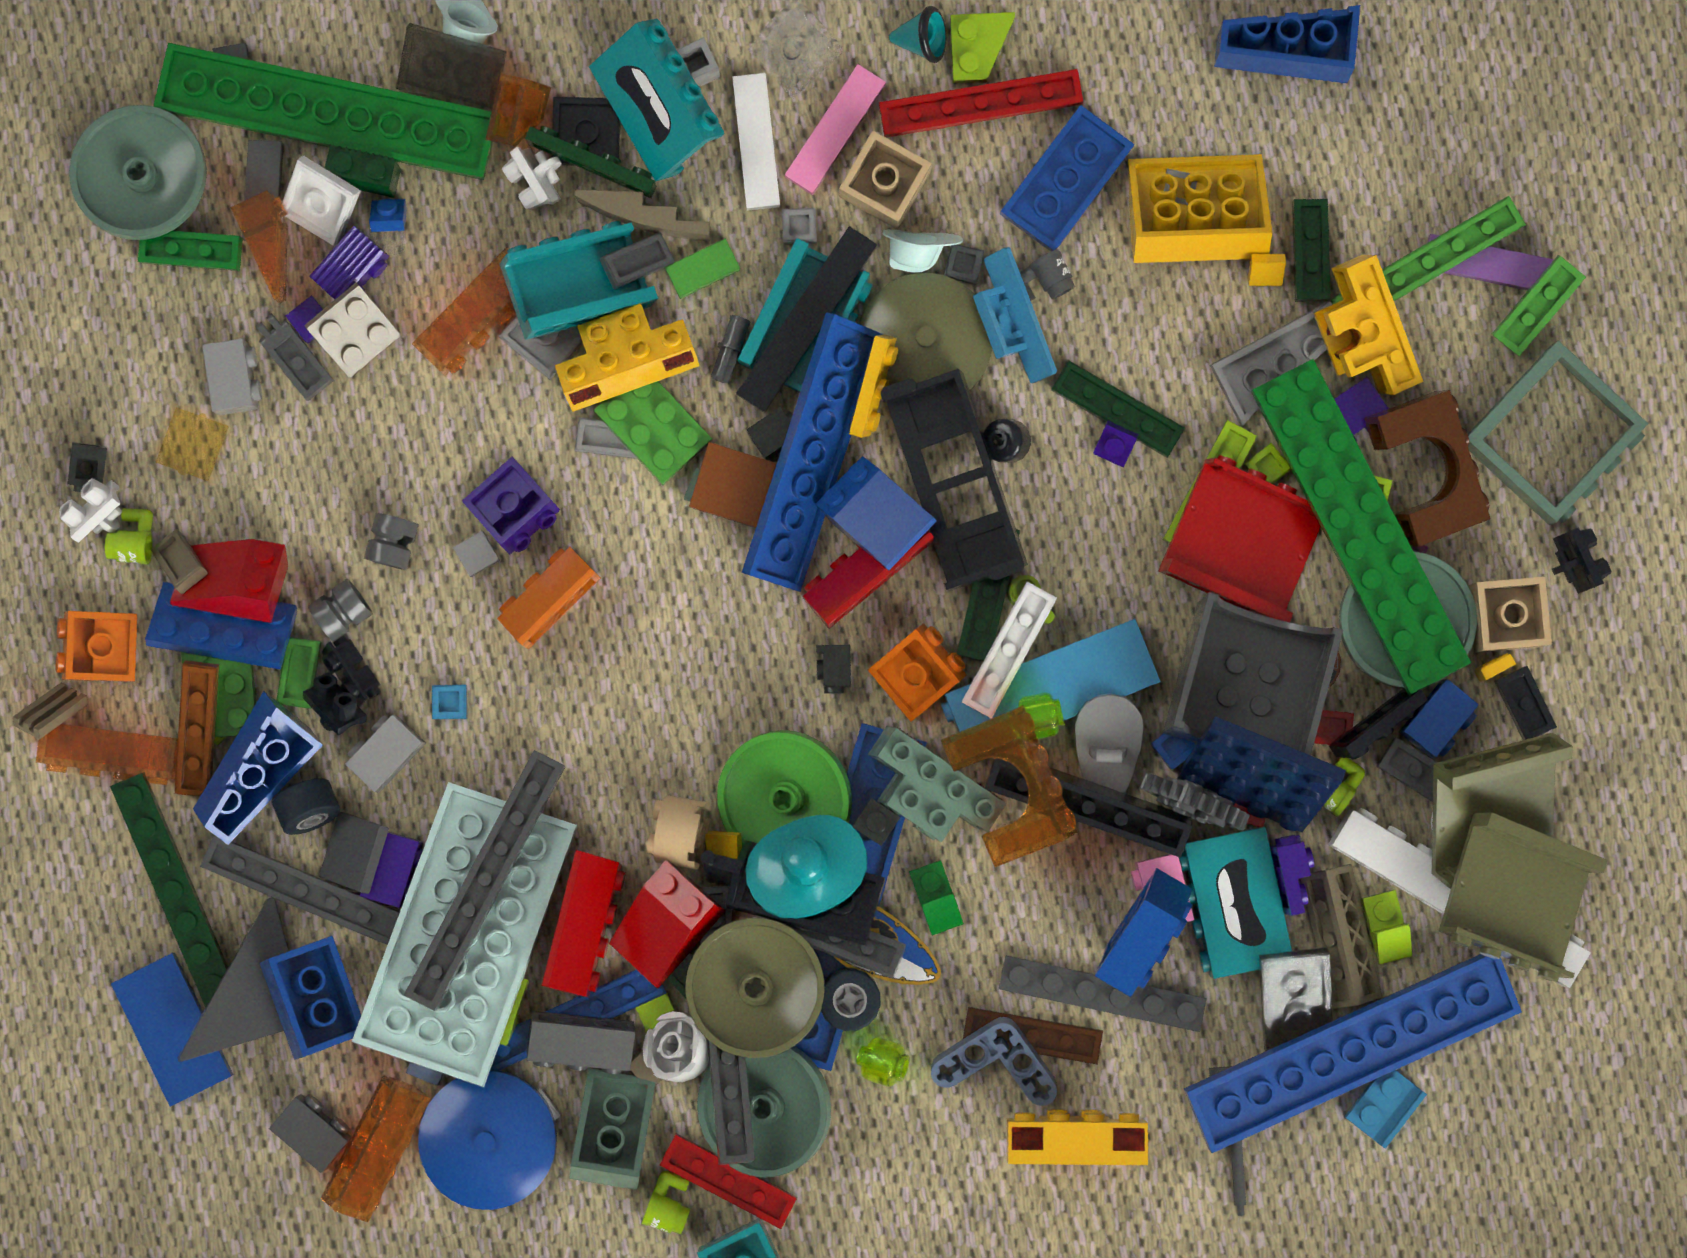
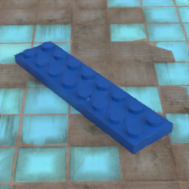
(810, 454)

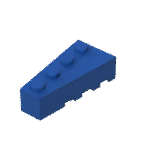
(1292, 45)
(255, 768)

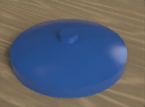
(487, 1141)

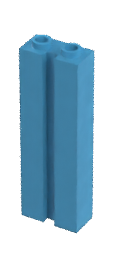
(1098, 665)

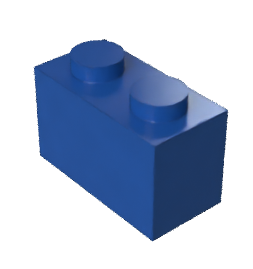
(1440, 719)

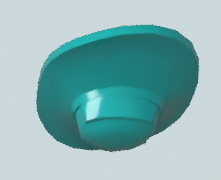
(806, 866)

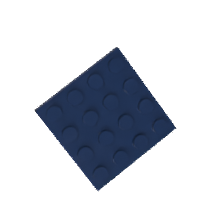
(1261, 774)

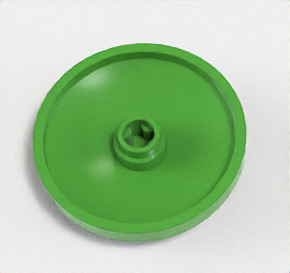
(780, 781)

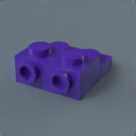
(511, 506)
(1290, 863)

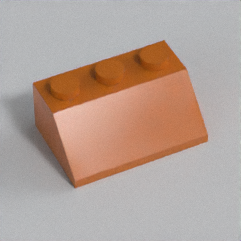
(547, 597)

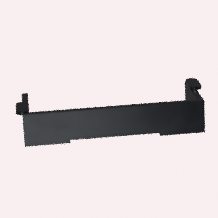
(930, 415)

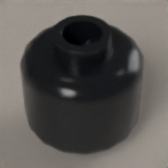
(1007, 440)

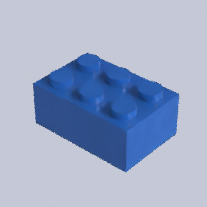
(1145, 933)
(312, 997)

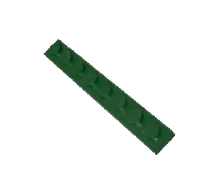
(171, 883)

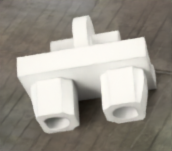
(539, 174)
(97, 514)

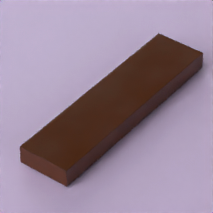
(1045, 1036)

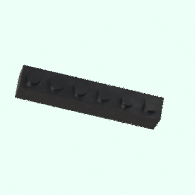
(1102, 808)

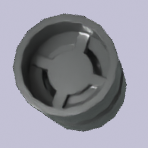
(391, 541)
(340, 610)

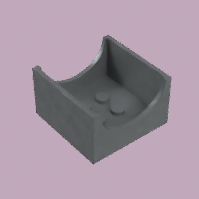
(1252, 674)

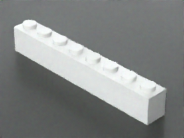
(1410, 869)

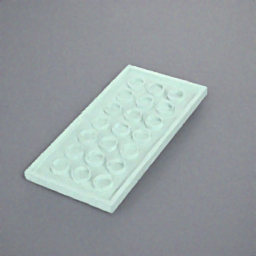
(476, 1008)

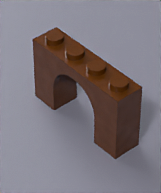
(1460, 499)

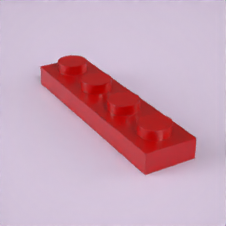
(740, 1189)

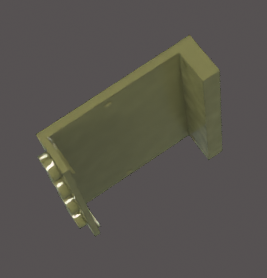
(1503, 780)
(1517, 894)

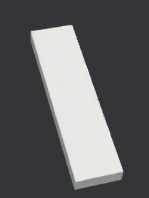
(756, 141)
(1009, 650)

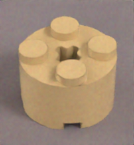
(679, 831)

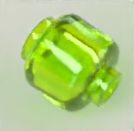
(1045, 713)
(883, 1062)

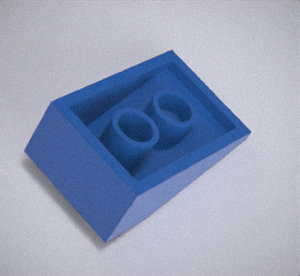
(875, 513)

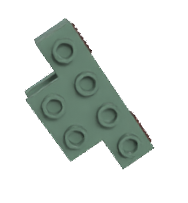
(929, 789)

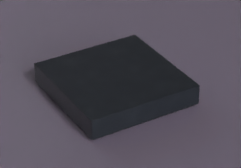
(589, 122)

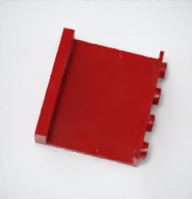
(1242, 539)

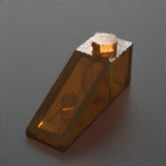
(267, 236)

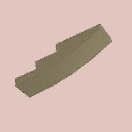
(631, 208)

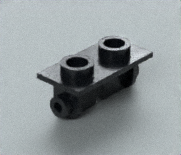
(341, 661)

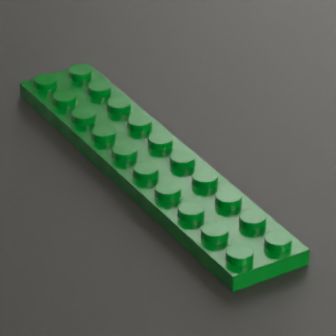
(324, 110)
(1360, 527)

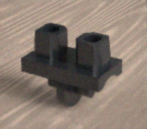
(1577, 560)
(333, 705)

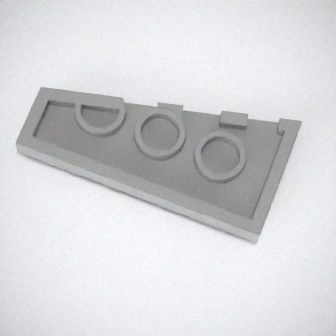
(1266, 360)

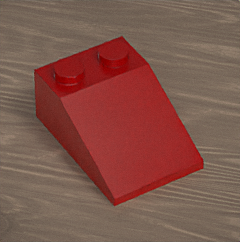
(240, 580)
(665, 923)

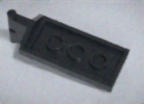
(847, 920)

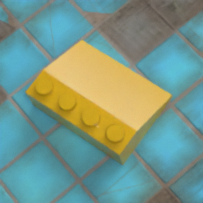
(1223, 216)

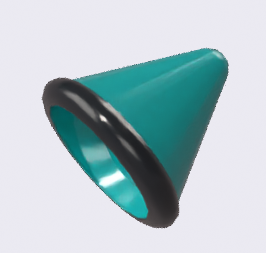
(923, 35)

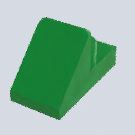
(936, 897)

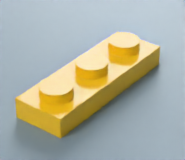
(881, 357)

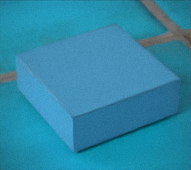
(449, 701)

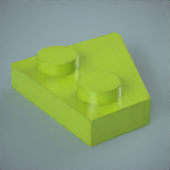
(977, 43)

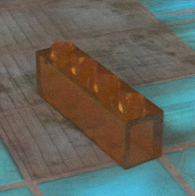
(467, 320)
(110, 751)
(375, 1148)

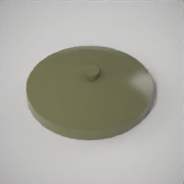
(933, 327)
(755, 988)

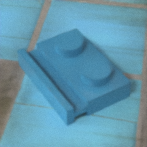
(1385, 1107)

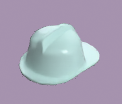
(467, 19)
(917, 250)

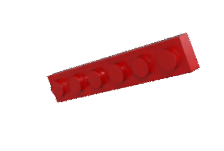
(981, 103)

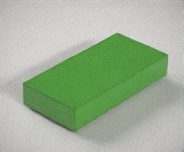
(702, 268)
(298, 671)

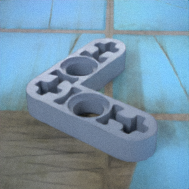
(995, 1049)

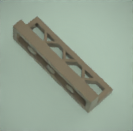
(1330, 929)

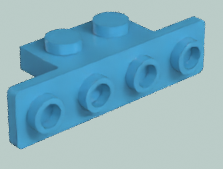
(1011, 317)

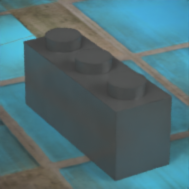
(580, 1042)

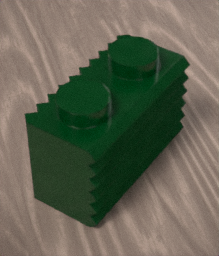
(364, 171)

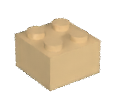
(885, 179)
(1511, 614)

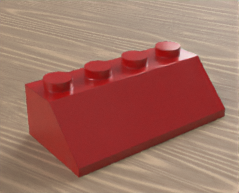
(853, 581)
(583, 924)

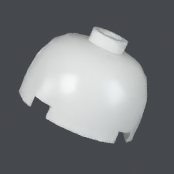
(676, 1048)

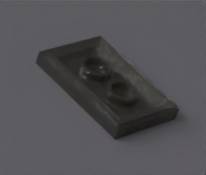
(449, 68)
(1294, 994)

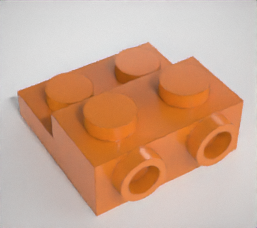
(97, 646)
(918, 671)

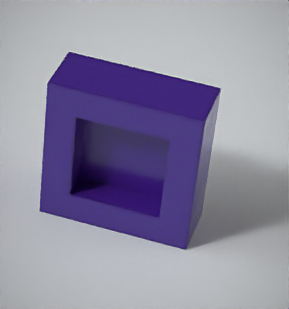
(303, 314)
(1115, 444)

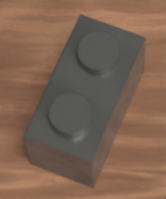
(311, 1132)

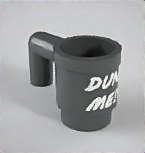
(1051, 273)

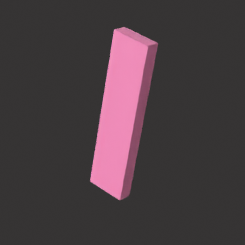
(835, 129)

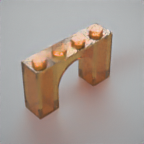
(1014, 740)

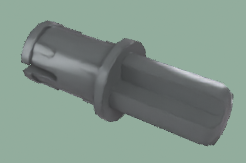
(730, 349)

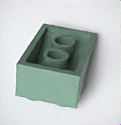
(612, 1129)

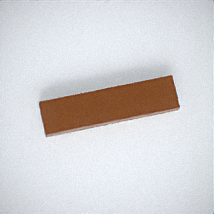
(196, 727)

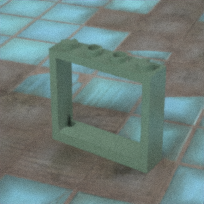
(1587, 483)

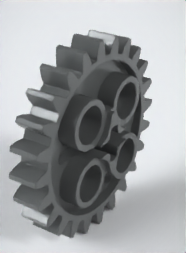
(1194, 801)

